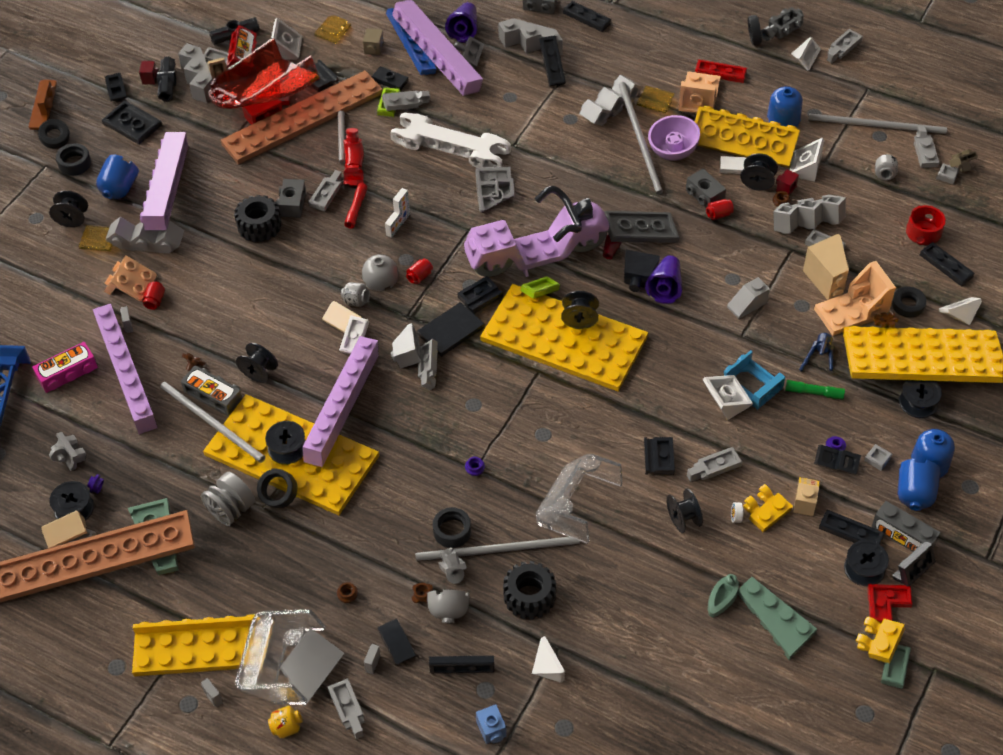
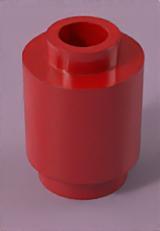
(719, 209)
(419, 271)
(153, 295)

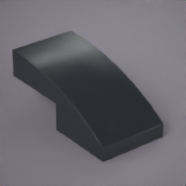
(115, 86)
(837, 459)
(396, 641)

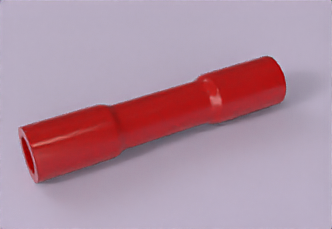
(358, 198)

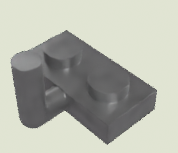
(471, 50)

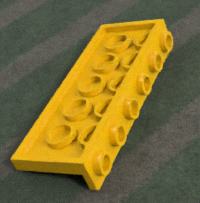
(745, 135)
(189, 645)

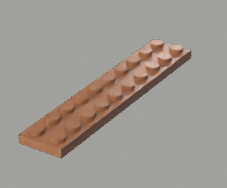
(301, 117)
(95, 555)

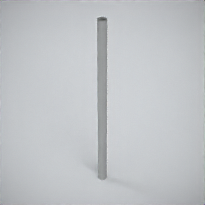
(875, 123)
(655, 180)
(213, 422)
(500, 548)

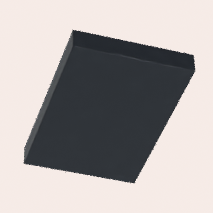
(132, 122)
(451, 328)

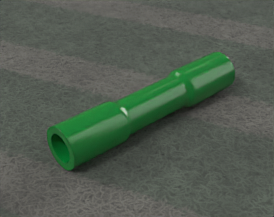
(828, 391)

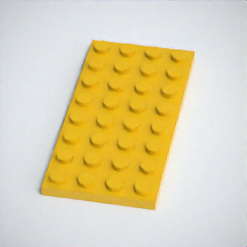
(538, 333)
(924, 354)
(324, 486)

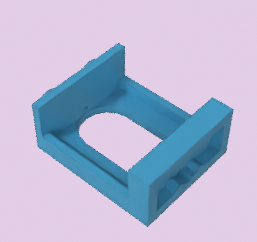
(772, 384)

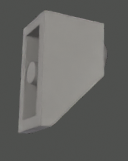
(749, 298)
(406, 347)

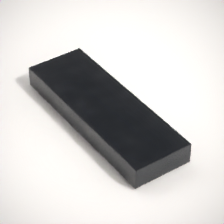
(587, 16)
(552, 61)
(947, 264)
(849, 529)
(461, 664)

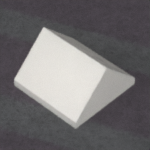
(287, 40)
(807, 160)
(728, 394)

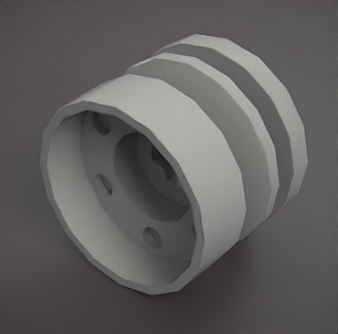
(228, 498)

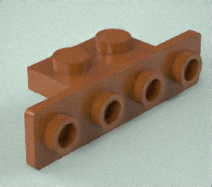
(42, 103)

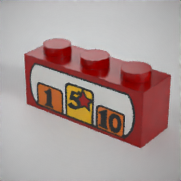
(242, 43)

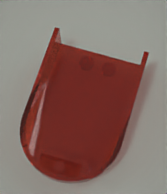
(261, 78)

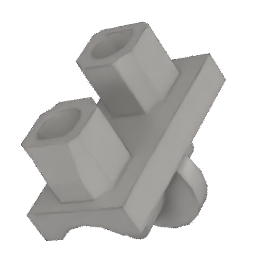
(64, 451)
(452, 565)

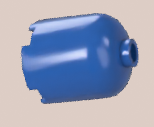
(785, 106)
(116, 177)
(936, 447)
(918, 484)

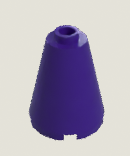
(462, 23)
(665, 281)

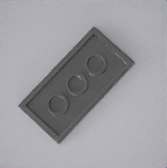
(641, 227)

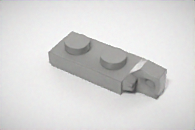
(843, 45)
(405, 100)
(925, 149)
(326, 191)
(428, 367)
(714, 465)
(347, 707)

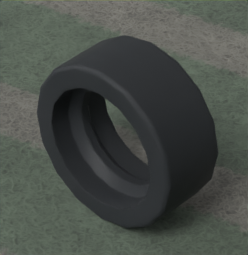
(73, 168)
(264, 481)
(452, 514)

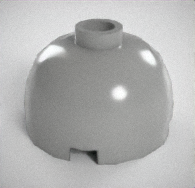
(379, 272)
(448, 604)

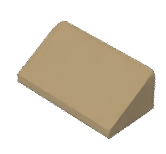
(338, 316)
(64, 529)

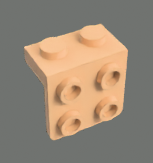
(130, 278)

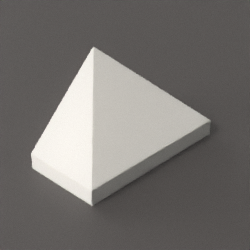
(807, 53)
(962, 310)
(547, 663)

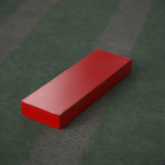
(726, 71)

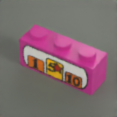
(65, 367)

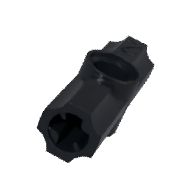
(224, 34)
(166, 79)

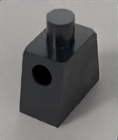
(639, 268)

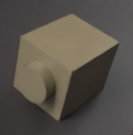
(373, 41)

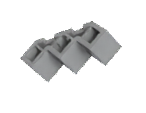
(527, 34)
(196, 72)
(609, 101)
(809, 213)
(131, 237)

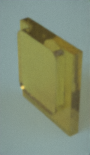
(332, 29)
(655, 99)
(94, 239)

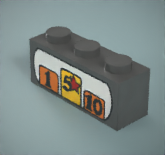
(211, 390)
(903, 527)

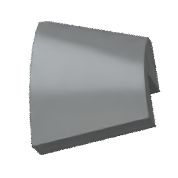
(493, 186)
(310, 663)

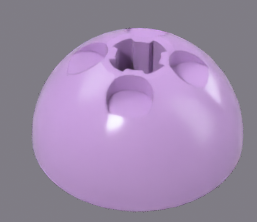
(674, 137)

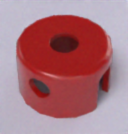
(923, 229)

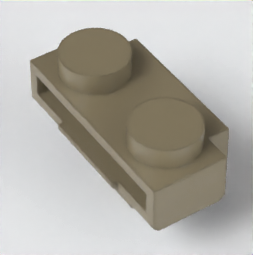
(962, 160)

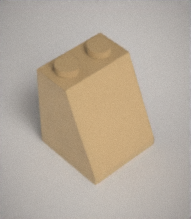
(827, 266)

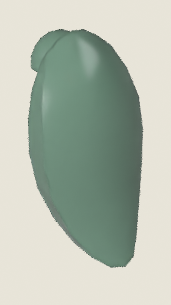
(723, 595)

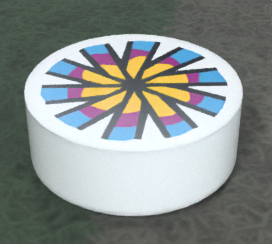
(737, 512)

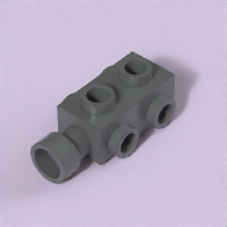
(783, 24)

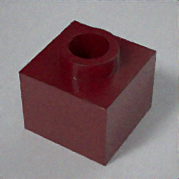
(148, 72)
(787, 182)

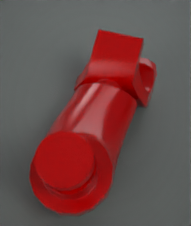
(353, 158)

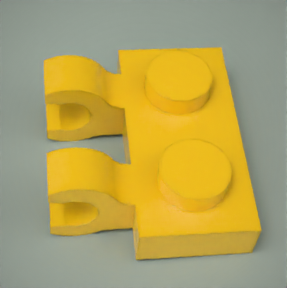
(770, 512)
(886, 640)

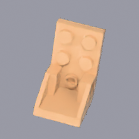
(698, 91)
(867, 295)

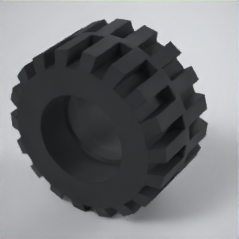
(247, 218)
(529, 575)

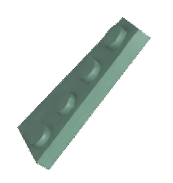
(151, 511)
(783, 623)

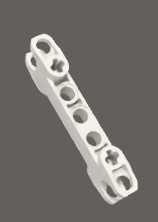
(423, 132)

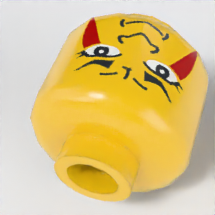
(285, 722)

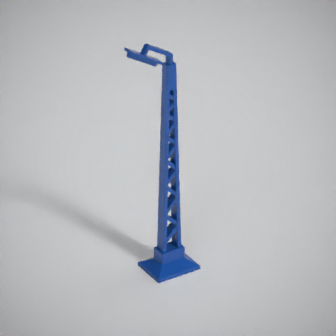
(9, 360)

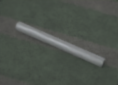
(341, 136)

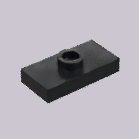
(390, 78)

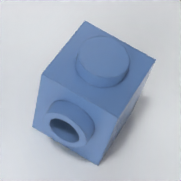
(491, 724)

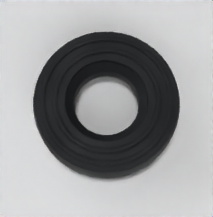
(754, 30)
(51, 124)
(909, 292)

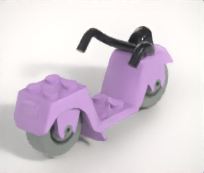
(576, 228)

